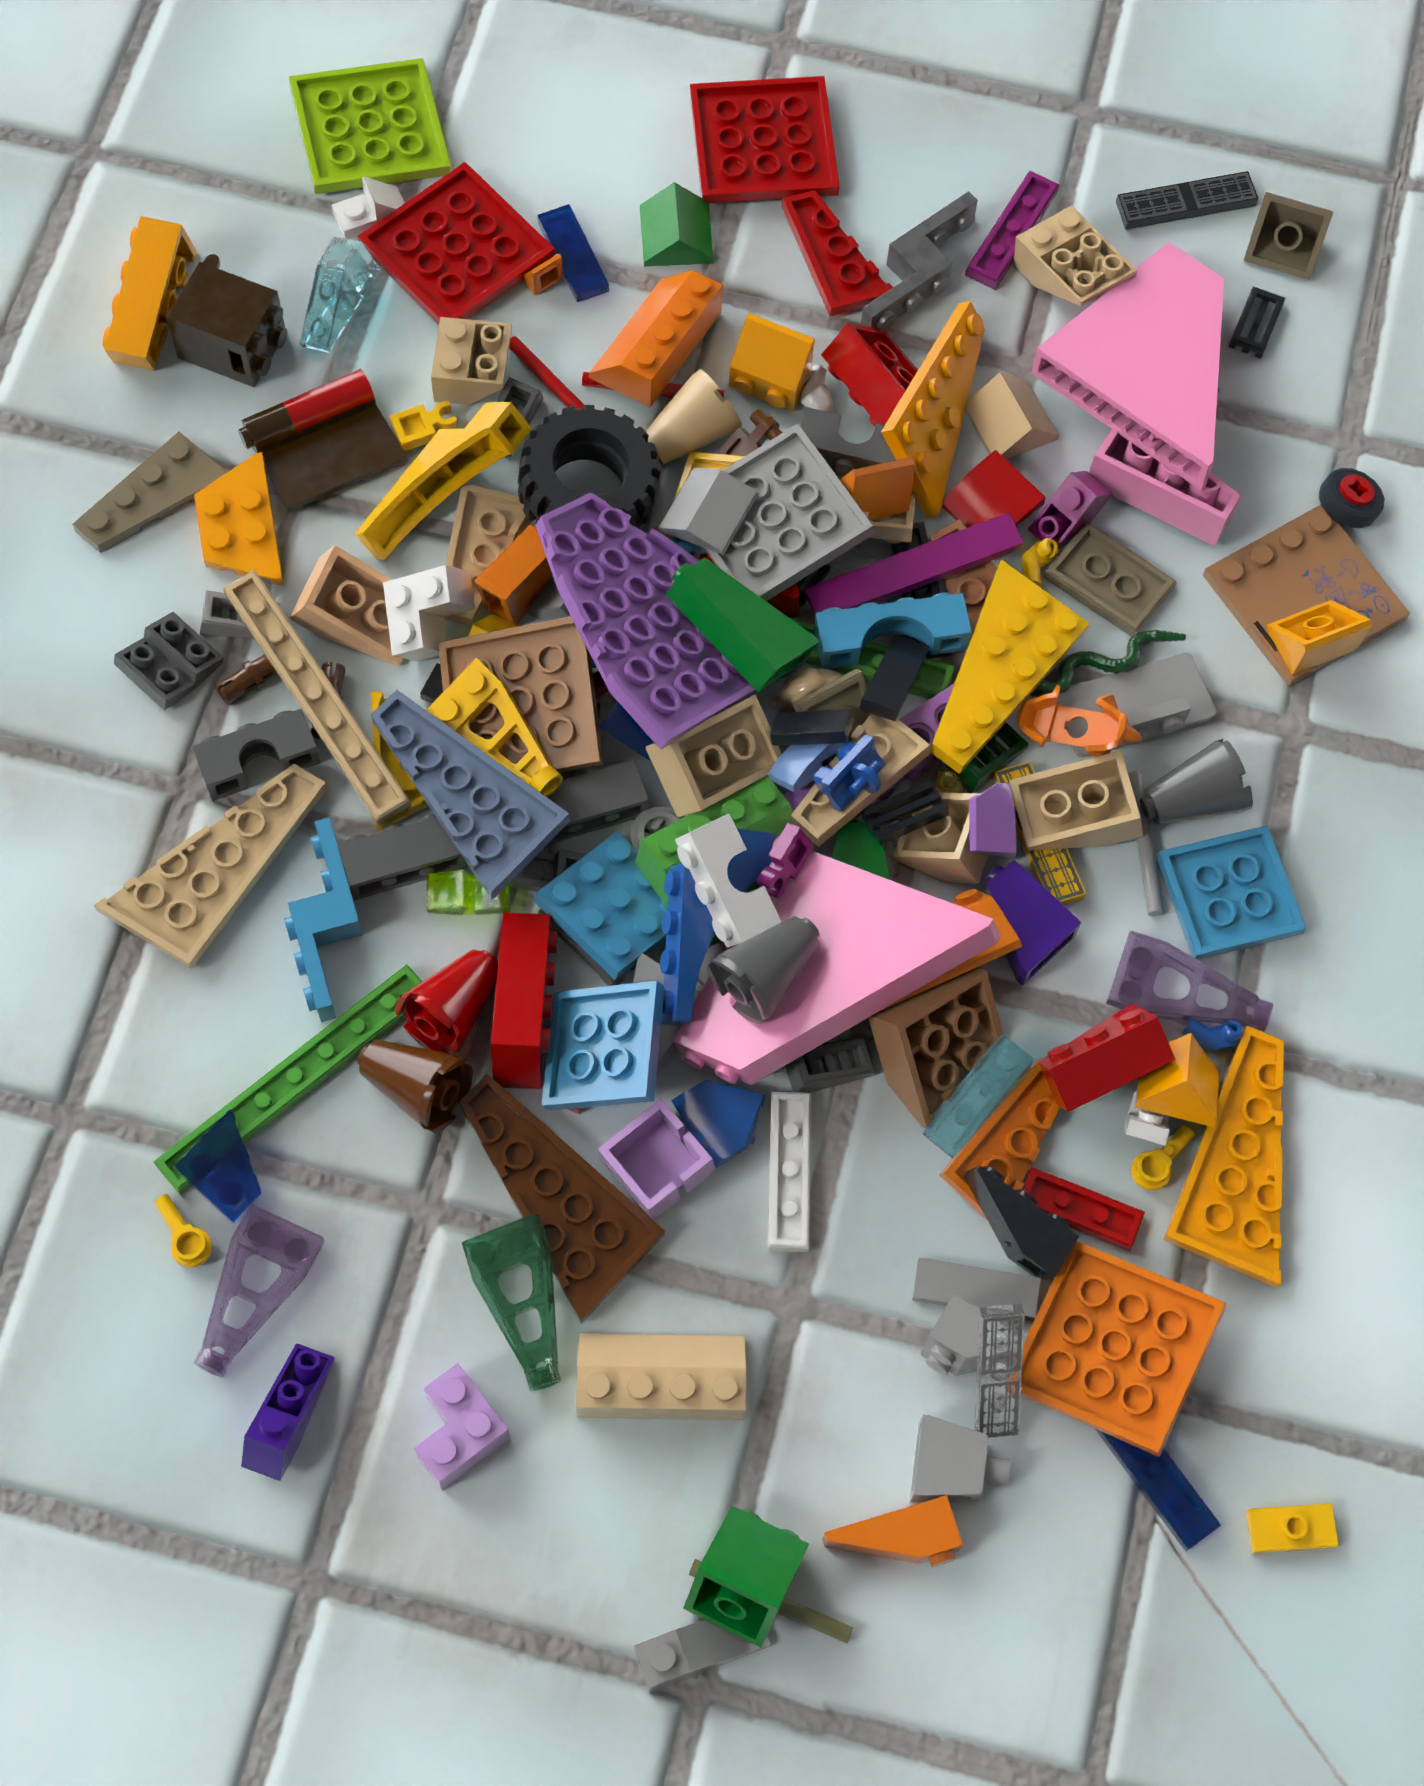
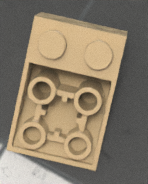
(1070, 258)

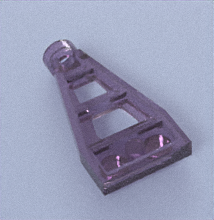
(1138, 971)
(276, 1241)

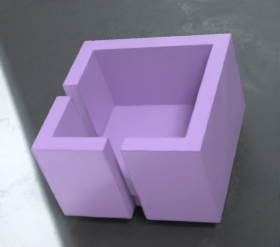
(654, 1161)

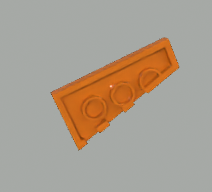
(1008, 1136)

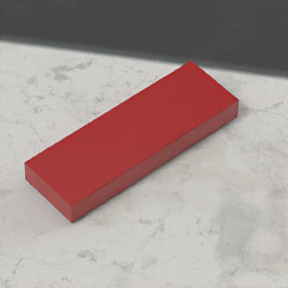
(1085, 1209)

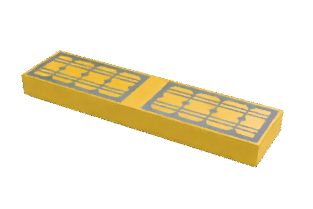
(1050, 867)

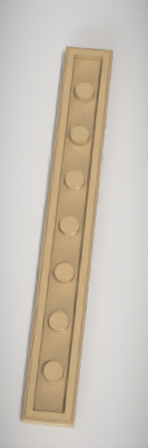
(317, 697)

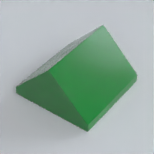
(676, 228)

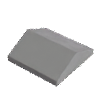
(709, 509)

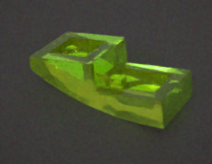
(462, 895)

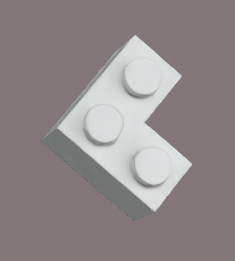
(418, 609)

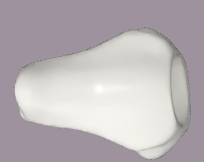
(815, 393)

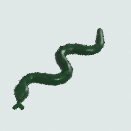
(1105, 663)

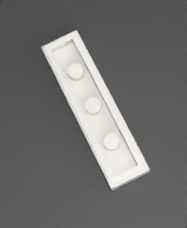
(789, 1172)

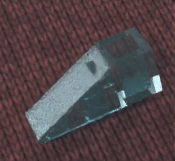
(336, 291)

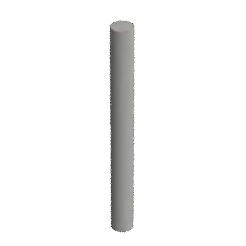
(1146, 852)

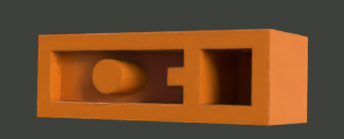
(907, 1535)

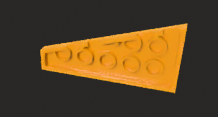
(1235, 1180)

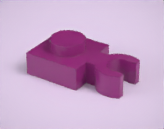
(788, 857)

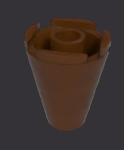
(417, 1080)

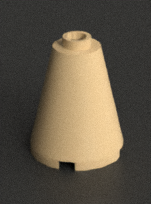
(692, 419)

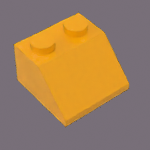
(771, 362)

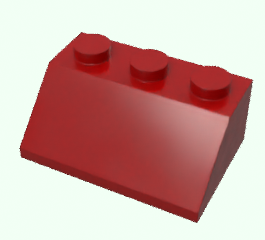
(870, 368)

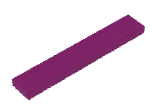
(918, 566)

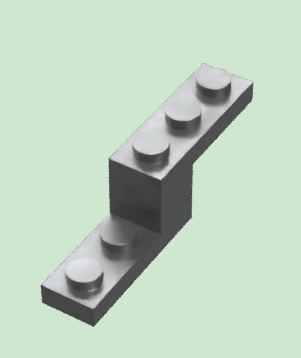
(920, 263)

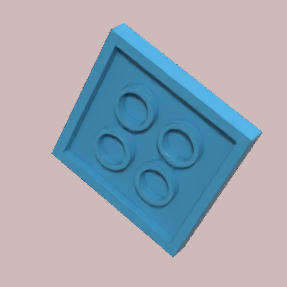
(1230, 892)
(607, 906)
(603, 1046)

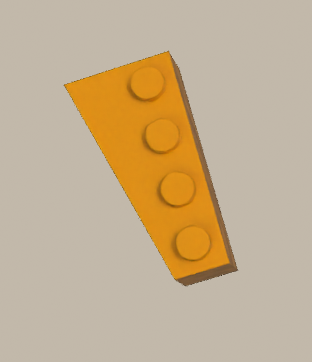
(148, 292)

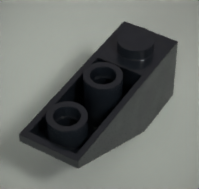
(1026, 1232)

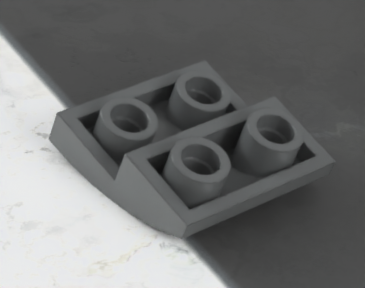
(168, 660)

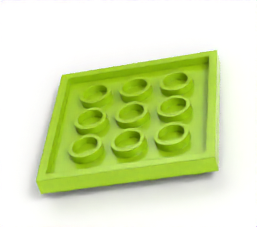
(369, 125)

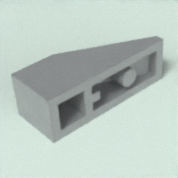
(689, 1653)

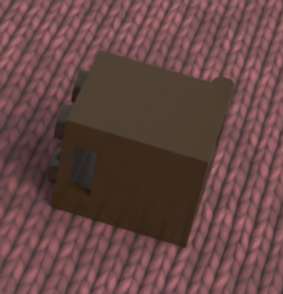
(227, 323)

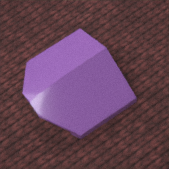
(993, 822)

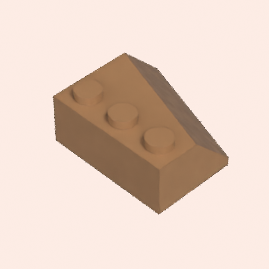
(936, 1040)

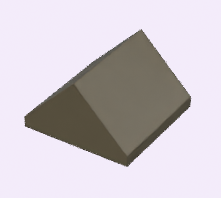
(1288, 235)

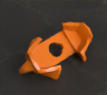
(1047, 721)

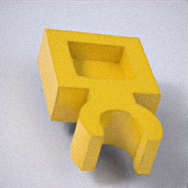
(417, 426)

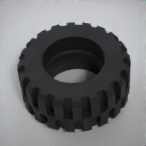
(592, 437)

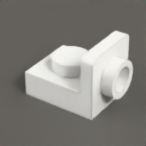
(1146, 1124)

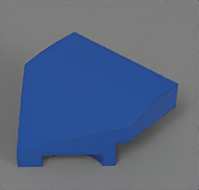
(720, 1117)

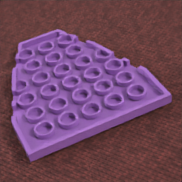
(638, 638)

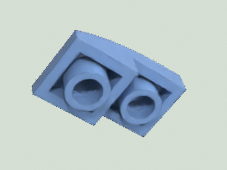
(800, 763)

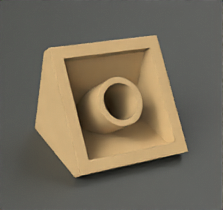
(1009, 416)

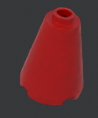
(449, 1002)

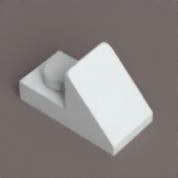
(365, 210)

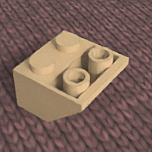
(469, 359)

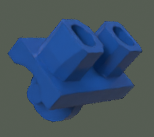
(853, 773)

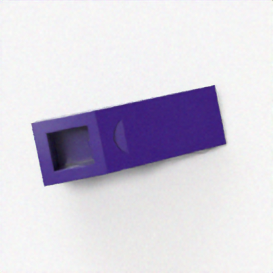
(285, 1412)

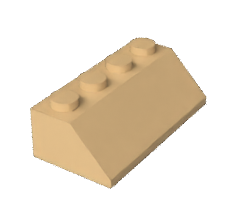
(661, 1376)

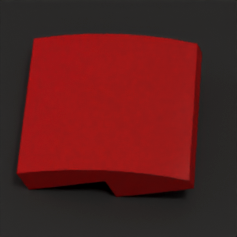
(991, 491)

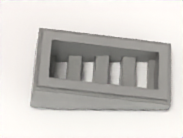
(221, 626)

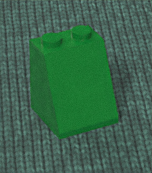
(745, 1575)

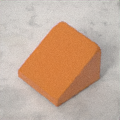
(544, 275)

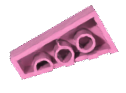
(1162, 493)

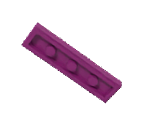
(1019, 215)

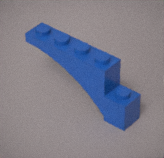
(690, 924)

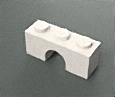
(707, 855)

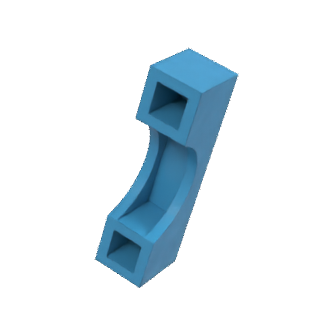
(932, 621)

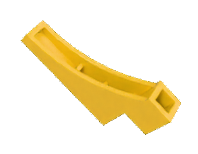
(439, 470)

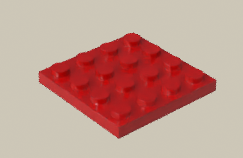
(763, 139)
(456, 245)

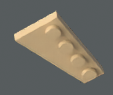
(481, 530)

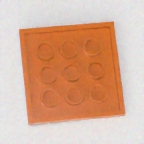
(1117, 1346)

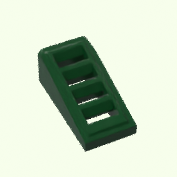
(976, 774)

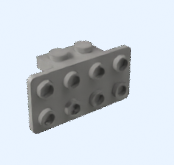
(1153, 696)

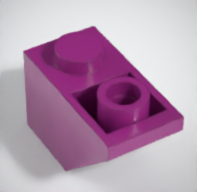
(1070, 507)

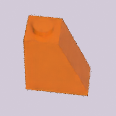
(515, 577)

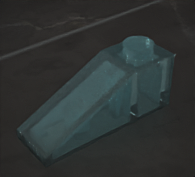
(978, 1095)

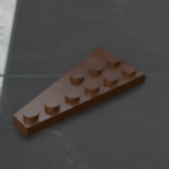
(588, 1222)

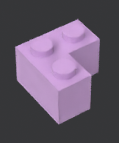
(469, 1432)

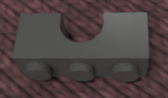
(841, 455)
(226, 756)

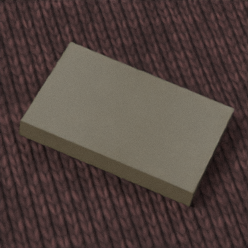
(1110, 579)

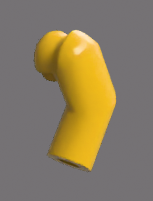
(1036, 558)

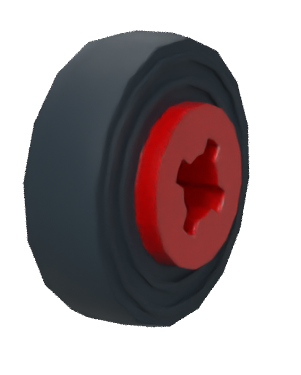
(1351, 497)

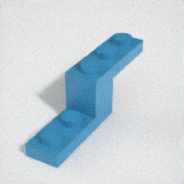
(322, 920)

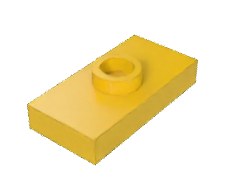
(1291, 1528)

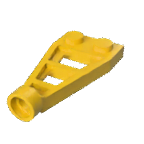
(468, 698)

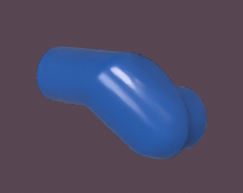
(1217, 1037)

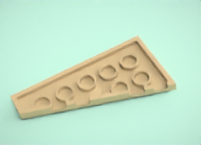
(207, 877)

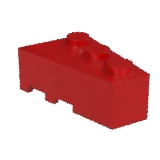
(1106, 1057)

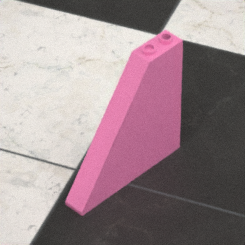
(1148, 360)
(872, 951)

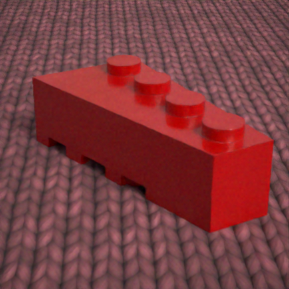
(522, 999)

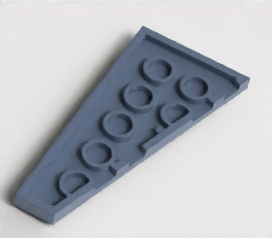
(481, 804)

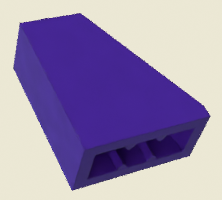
(1034, 915)

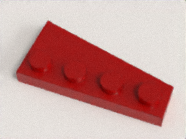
(833, 258)

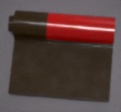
(323, 440)

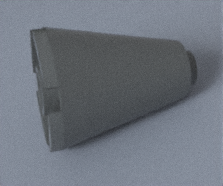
(1199, 787)
(765, 967)

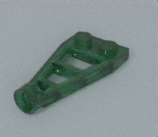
(504, 1250)

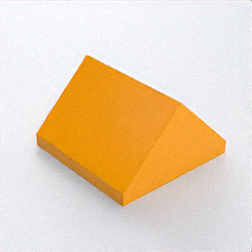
(1318, 635)
(1182, 1087)

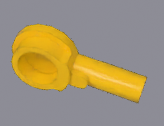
(1152, 1168)
(190, 1244)

